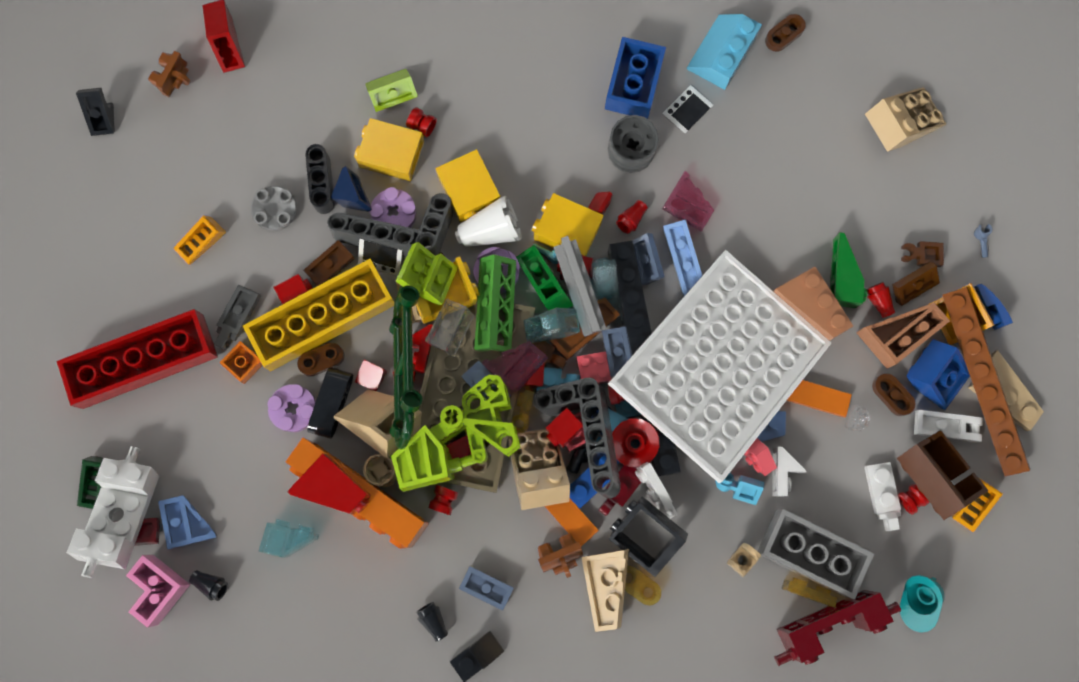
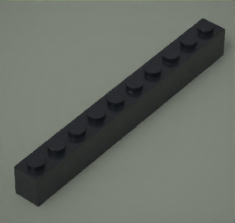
(638, 329)

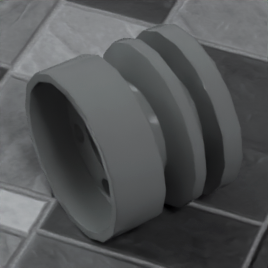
(638, 133)

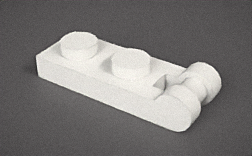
(951, 425)

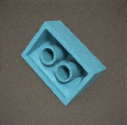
(724, 48)

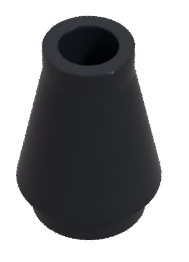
(210, 585)
(432, 621)

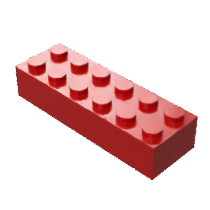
(136, 359)

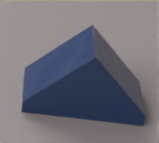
(350, 192)

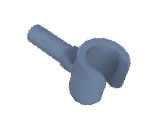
(982, 236)

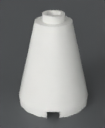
(490, 225)

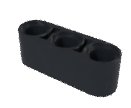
(314, 170)
(329, 402)

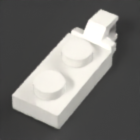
(656, 490)
(884, 494)

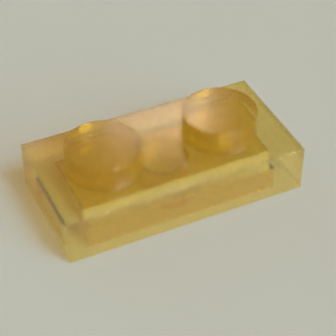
(818, 595)

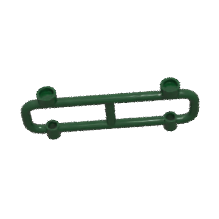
(405, 397)

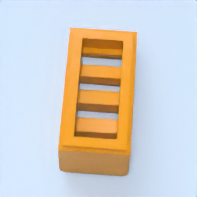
(204, 245)
(984, 510)

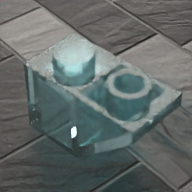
(604, 278)
(552, 325)
(284, 540)

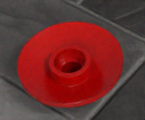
(635, 430)

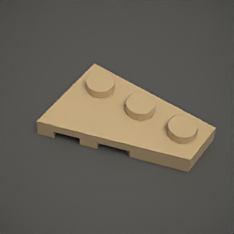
(606, 587)

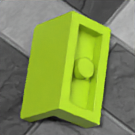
(391, 90)

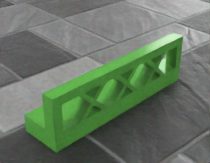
(490, 302)

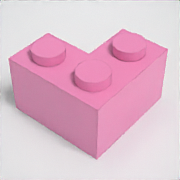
(161, 588)

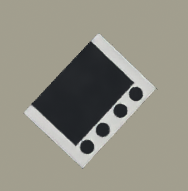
(687, 109)
(383, 257)

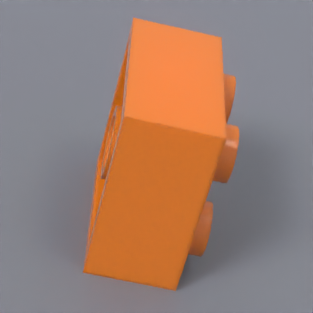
(241, 362)

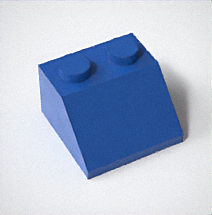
(939, 373)

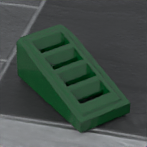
(87, 471)

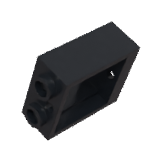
(651, 564)

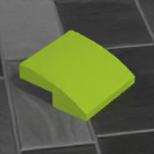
(427, 273)

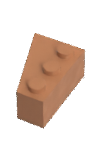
(815, 303)
(902, 334)

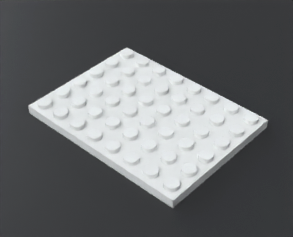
(720, 365)

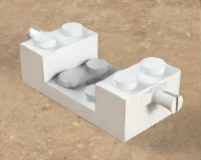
(125, 488)

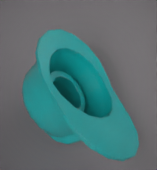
(921, 603)

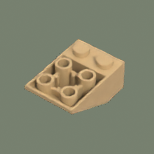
(905, 118)
(371, 419)
(539, 471)

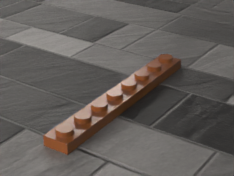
(986, 382)

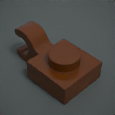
(553, 359)

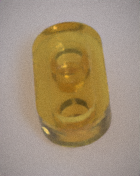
(639, 584)

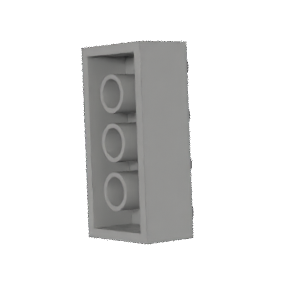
(815, 553)

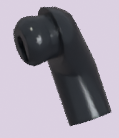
(579, 457)

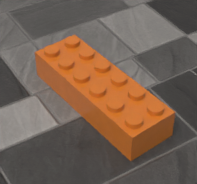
(383, 511)

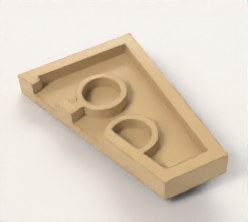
(1020, 401)

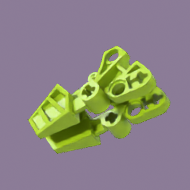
(426, 456)

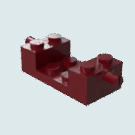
(866, 613)

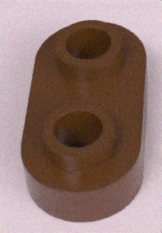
(784, 34)
(320, 359)
(894, 393)

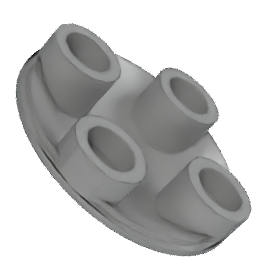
(273, 208)

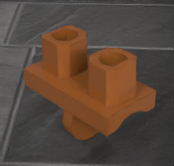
(172, 75)
(562, 559)

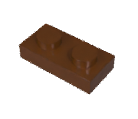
(329, 263)
(916, 283)

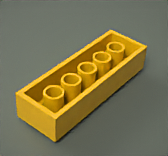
(318, 315)

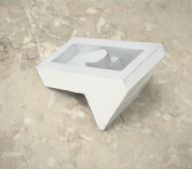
(785, 464)

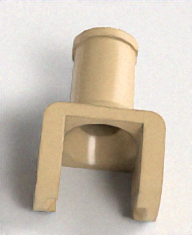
(750, 557)

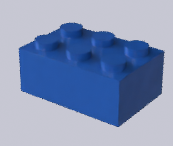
(634, 77)

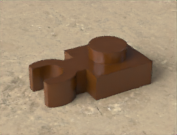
(925, 253)

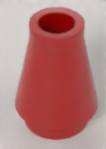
(631, 217)
(881, 299)

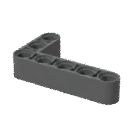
(394, 233)
(591, 427)

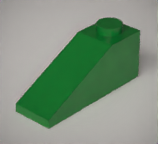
(845, 277)
(543, 279)

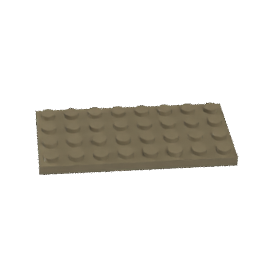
(445, 387)

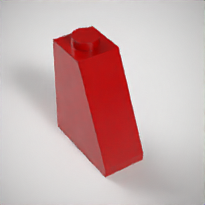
(222, 36)
(331, 487)

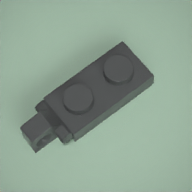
(235, 316)

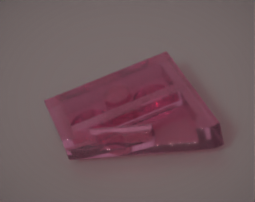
(688, 203)
(516, 365)

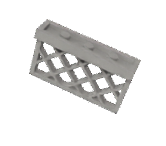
(579, 287)

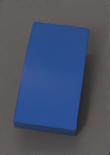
(994, 307)

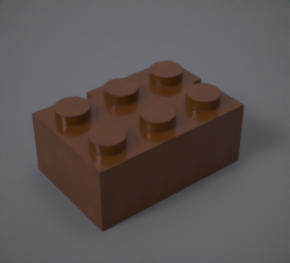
(933, 467)

